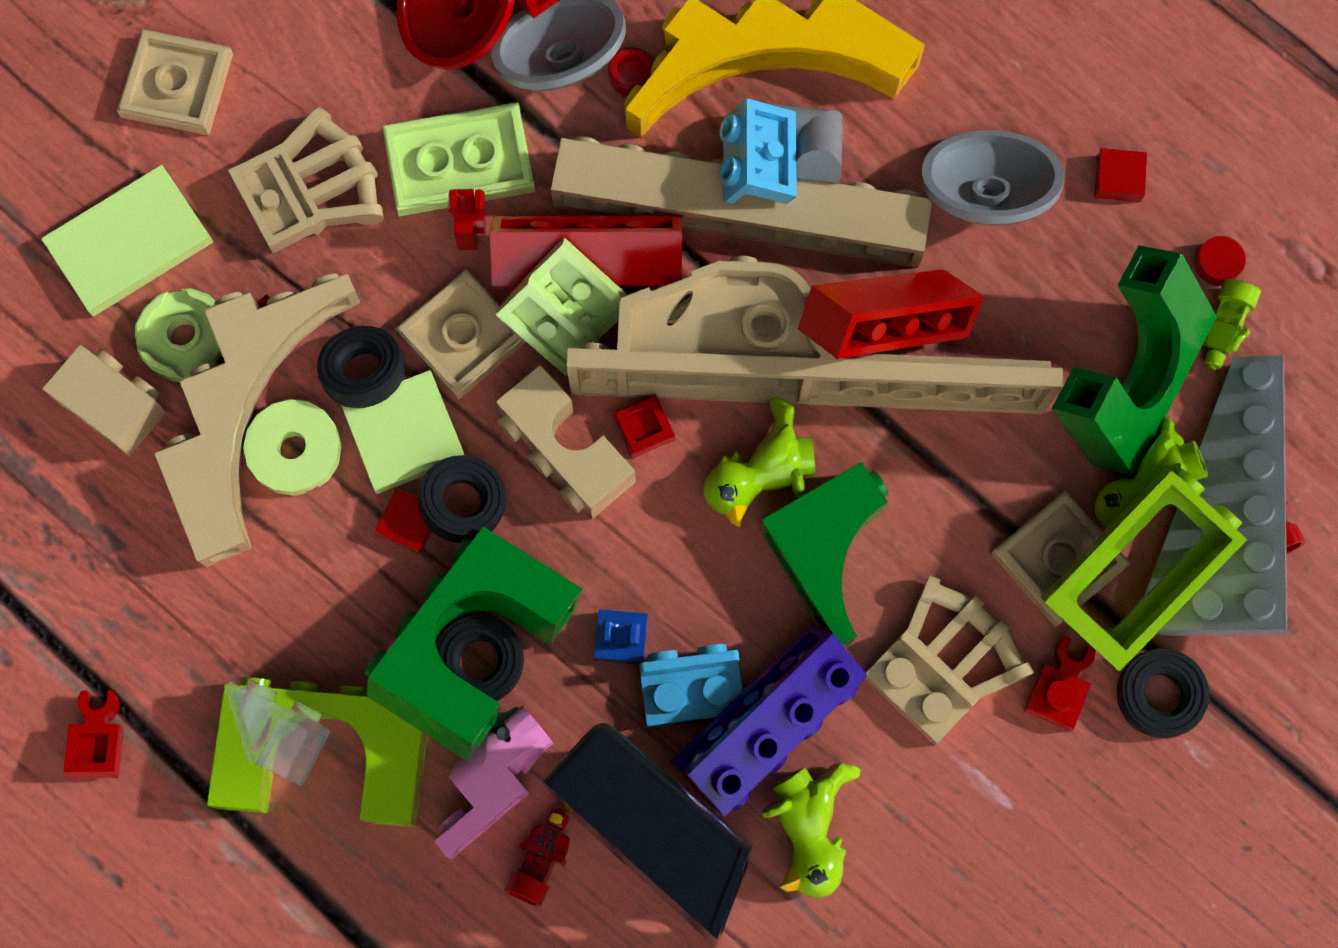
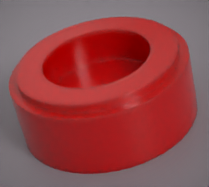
(628, 69)
(1220, 260)

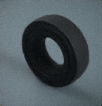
(365, 391)
(468, 471)
(497, 634)
(1187, 675)

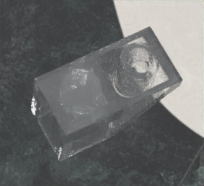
(274, 735)

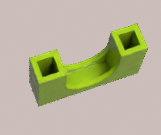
(391, 746)

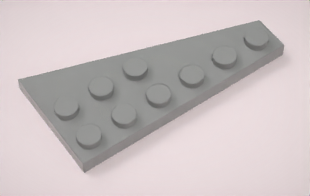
(1248, 477)

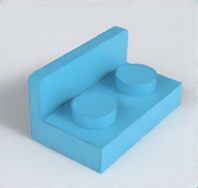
(759, 152)
(689, 686)

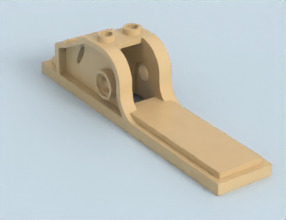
(744, 345)

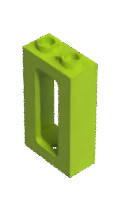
(1216, 545)

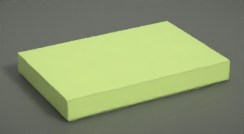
(458, 152)
(127, 240)

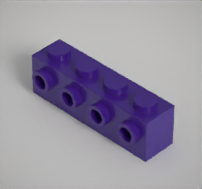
(769, 719)

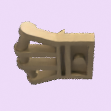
(284, 205)
(922, 684)

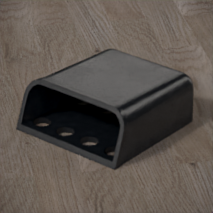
(653, 827)

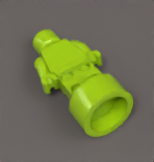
(1227, 332)

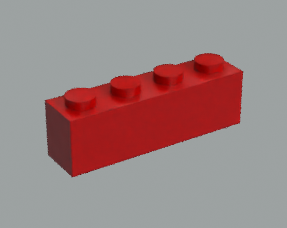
(625, 248)
(889, 312)

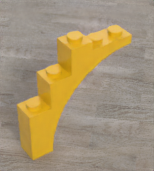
(768, 35)

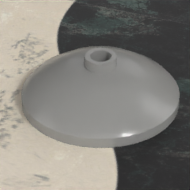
(559, 45)
(992, 177)

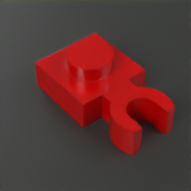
(1059, 691)
(95, 745)

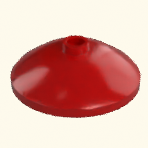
(451, 31)

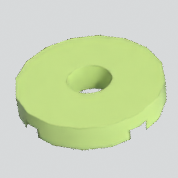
(156, 328)
(284, 421)

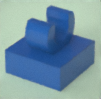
(620, 637)

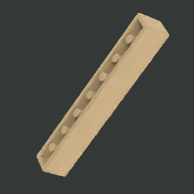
(822, 217)

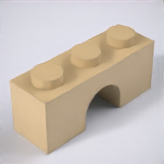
(588, 476)

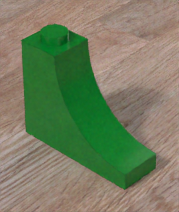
(814, 537)

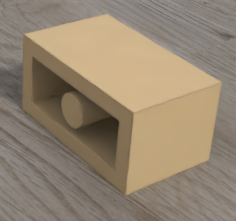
(105, 399)

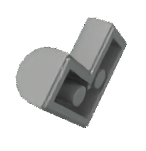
(818, 143)

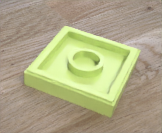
(404, 433)

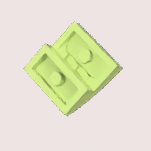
(562, 304)

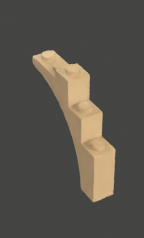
(253, 342)

